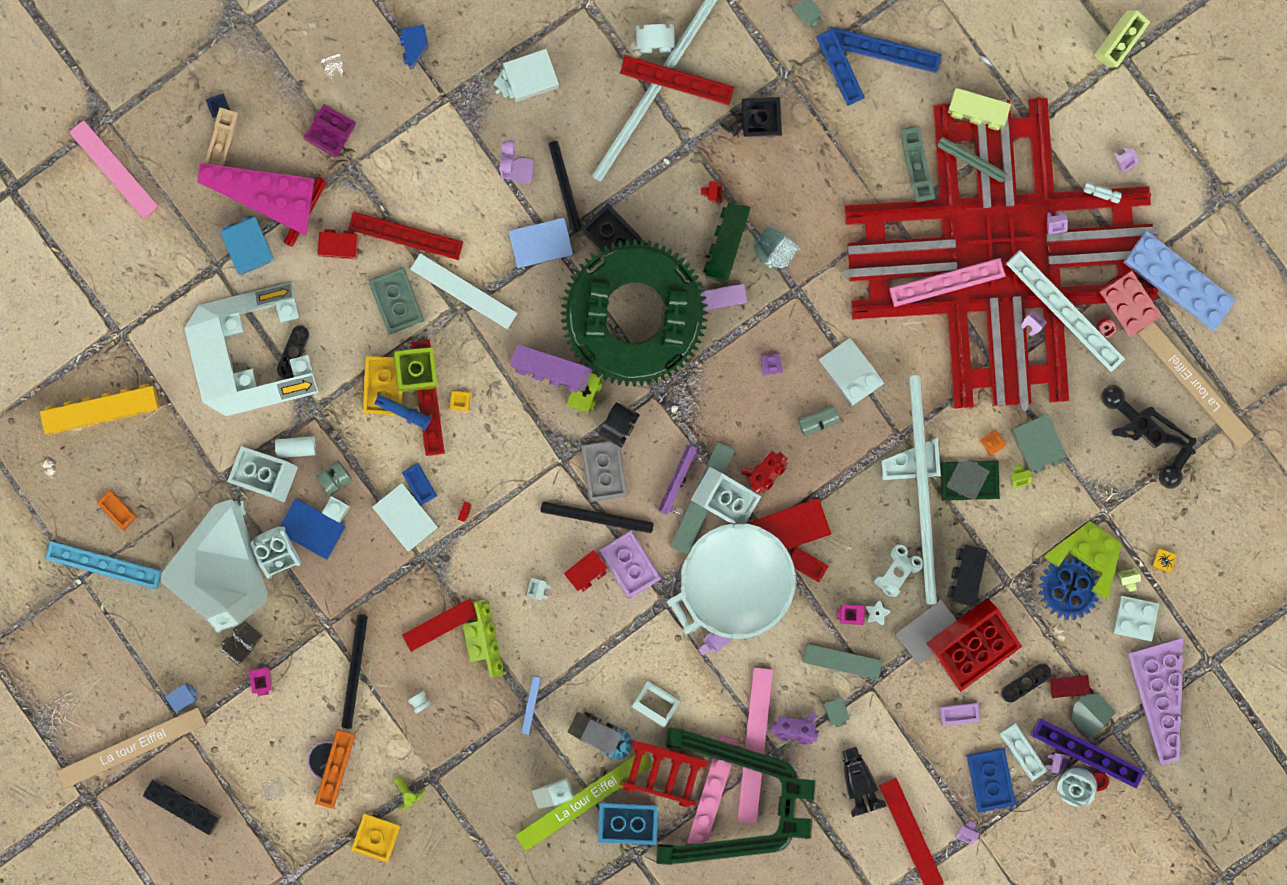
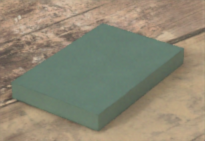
(396, 300)

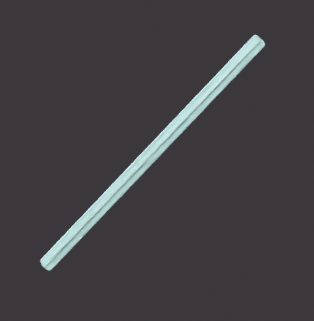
(652, 91)
(923, 491)

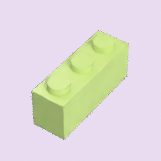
(1122, 38)
(979, 109)

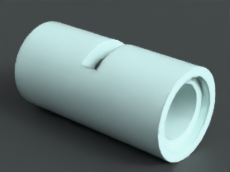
(295, 447)

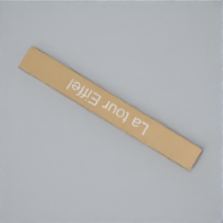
(1195, 385)
(131, 747)

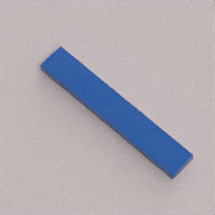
(888, 50)

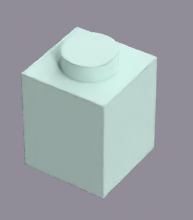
(335, 509)

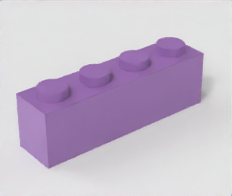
(551, 368)

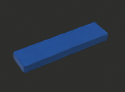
(840, 67)

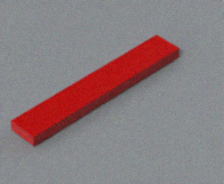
(676, 80)
(405, 235)
(429, 406)
(910, 833)

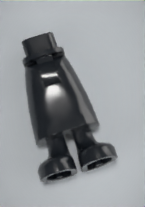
(860, 783)

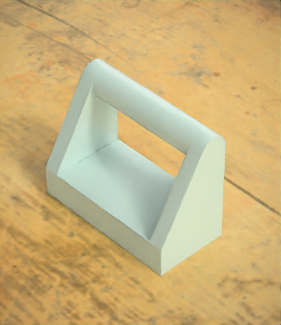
(650, 713)

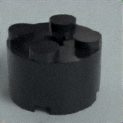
(618, 424)

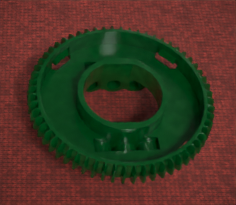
(588, 309)

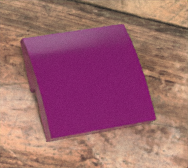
(329, 131)

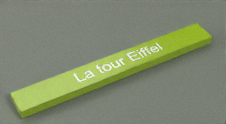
(580, 803)

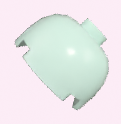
(1077, 786)

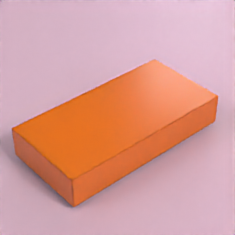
(116, 510)

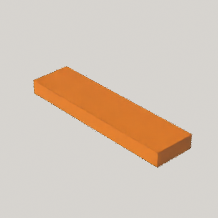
(335, 769)

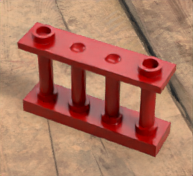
(676, 759)

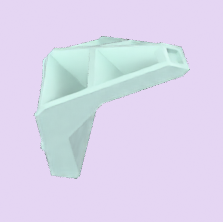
(218, 569)

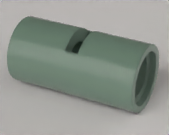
(818, 420)

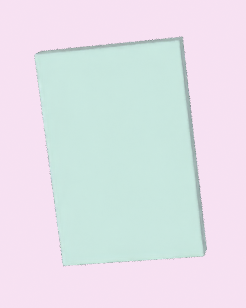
(405, 517)

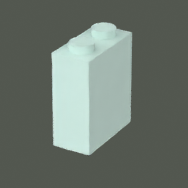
(529, 76)

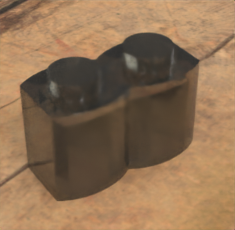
(241, 642)

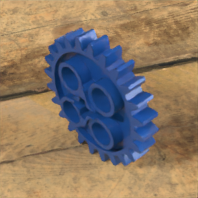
(1053, 582)

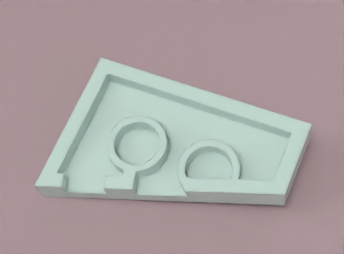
(904, 464)

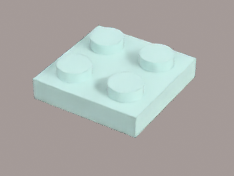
(1136, 618)

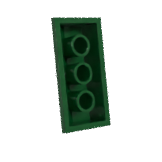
(727, 242)

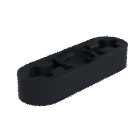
(293, 336)
(1041, 679)

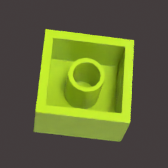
(415, 369)

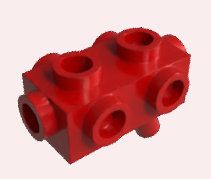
(764, 474)

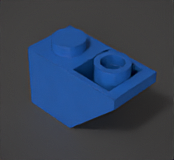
(415, 44)

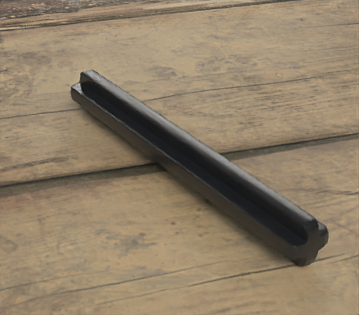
(565, 186)

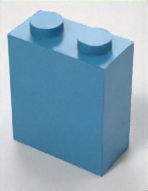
(247, 245)

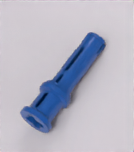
(411, 415)

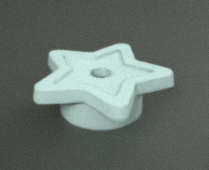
(872, 613)

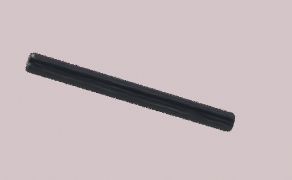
(597, 517)
(354, 671)

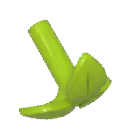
(408, 797)

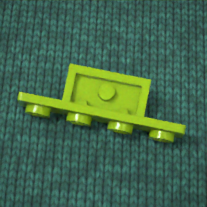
(482, 640)

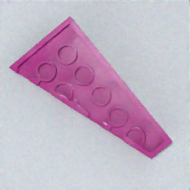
(271, 194)

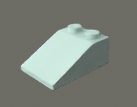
(851, 372)
(262, 474)
(725, 497)

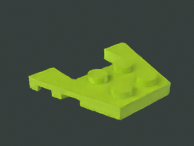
(1093, 548)

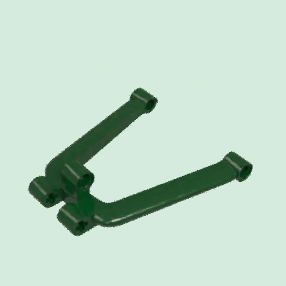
(788, 826)

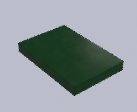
(989, 489)

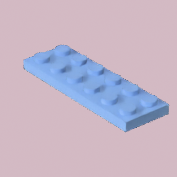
(1179, 281)

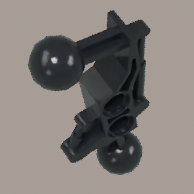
(1170, 475)

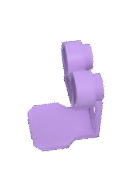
(520, 170)

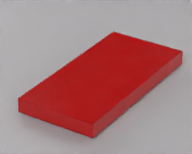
(796, 524)

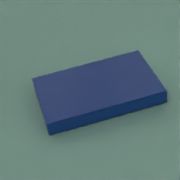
(312, 529)
(991, 780)

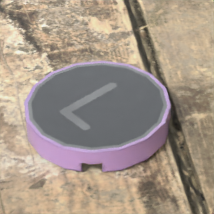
(318, 758)

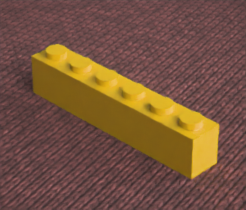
(99, 410)

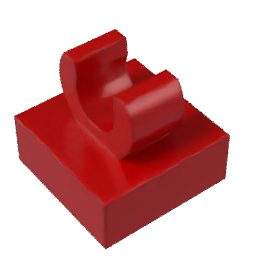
(713, 192)

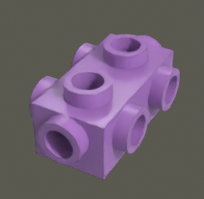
(799, 730)

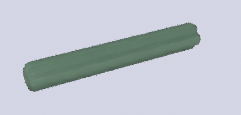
(972, 159)

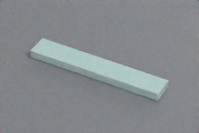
(463, 291)

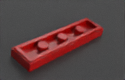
(440, 625)

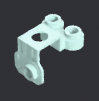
(890, 582)

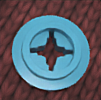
(625, 747)

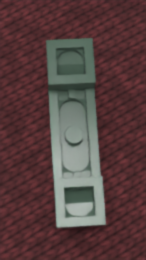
(917, 164)

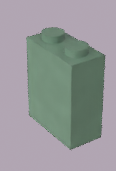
(1039, 444)

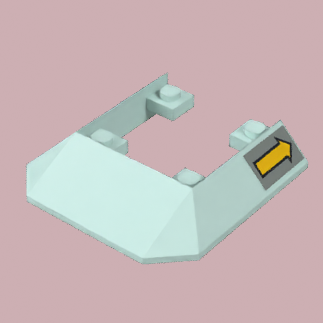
(217, 382)

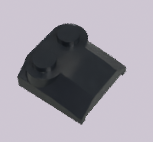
(761, 117)

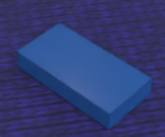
(419, 484)

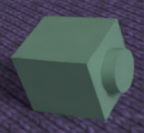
(808, 13)
(836, 712)

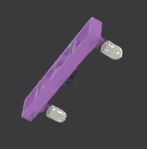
(679, 480)

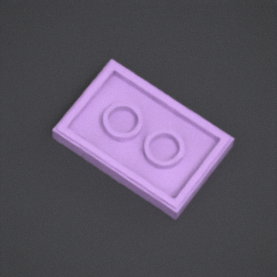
(629, 564)

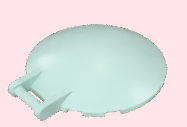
(736, 582)

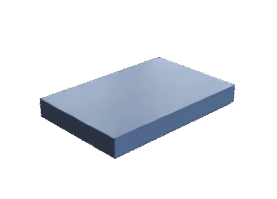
(540, 243)

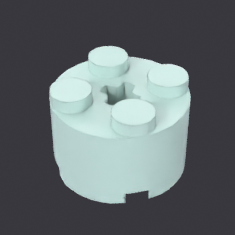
(655, 37)

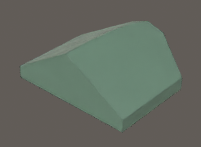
(1091, 714)

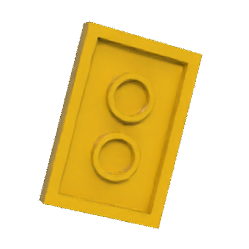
(380, 379)

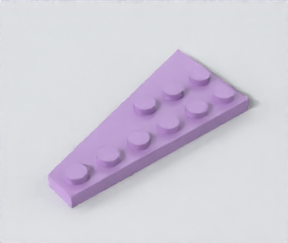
(1159, 685)

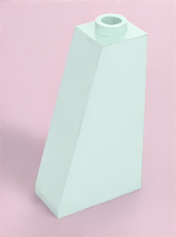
(553, 793)

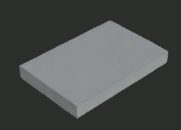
(604, 471)
(923, 629)

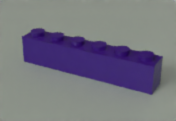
(1087, 753)

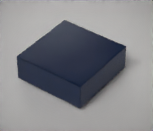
(215, 103)

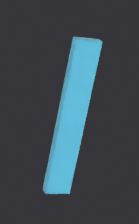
(103, 565)

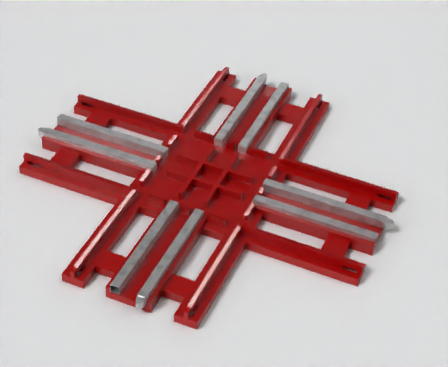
(988, 229)

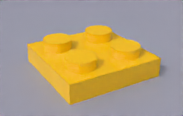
(376, 838)

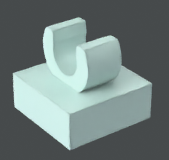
(537, 588)

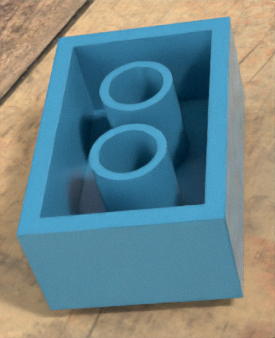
(628, 823)

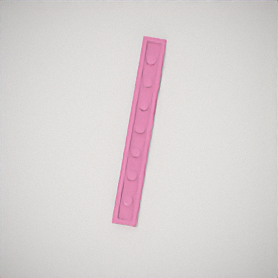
(756, 742)

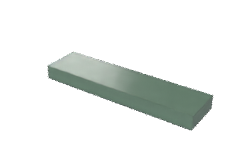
(842, 661)

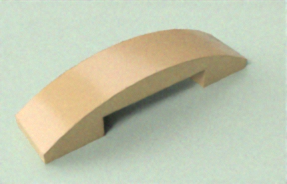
(222, 137)

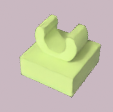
(1128, 578)

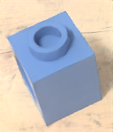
(182, 697)

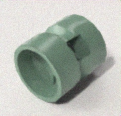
(334, 478)

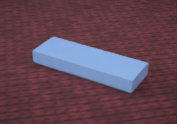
(531, 705)

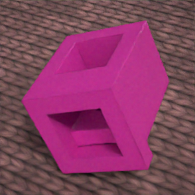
(858, 614)
(255, 676)

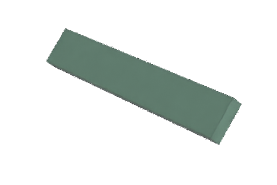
(695, 513)

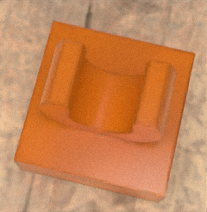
(993, 442)

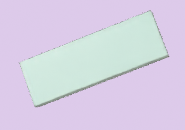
(1023, 752)

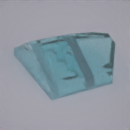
(775, 249)

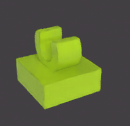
(1020, 477)

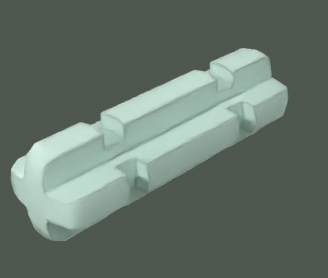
(1102, 192)

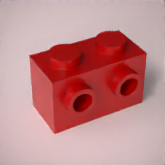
(338, 245)
(585, 571)

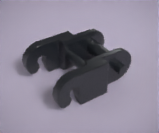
(729, 129)

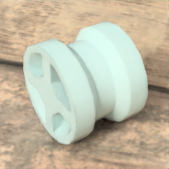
(419, 702)

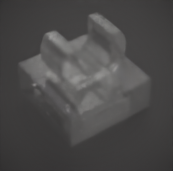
(331, 64)

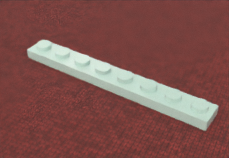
(1065, 310)

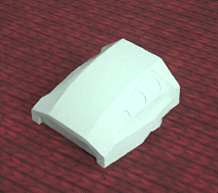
(274, 551)

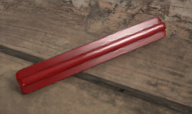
(319, 185)

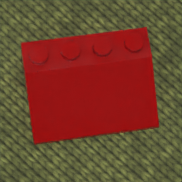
(974, 644)

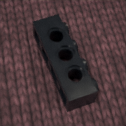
(182, 806)

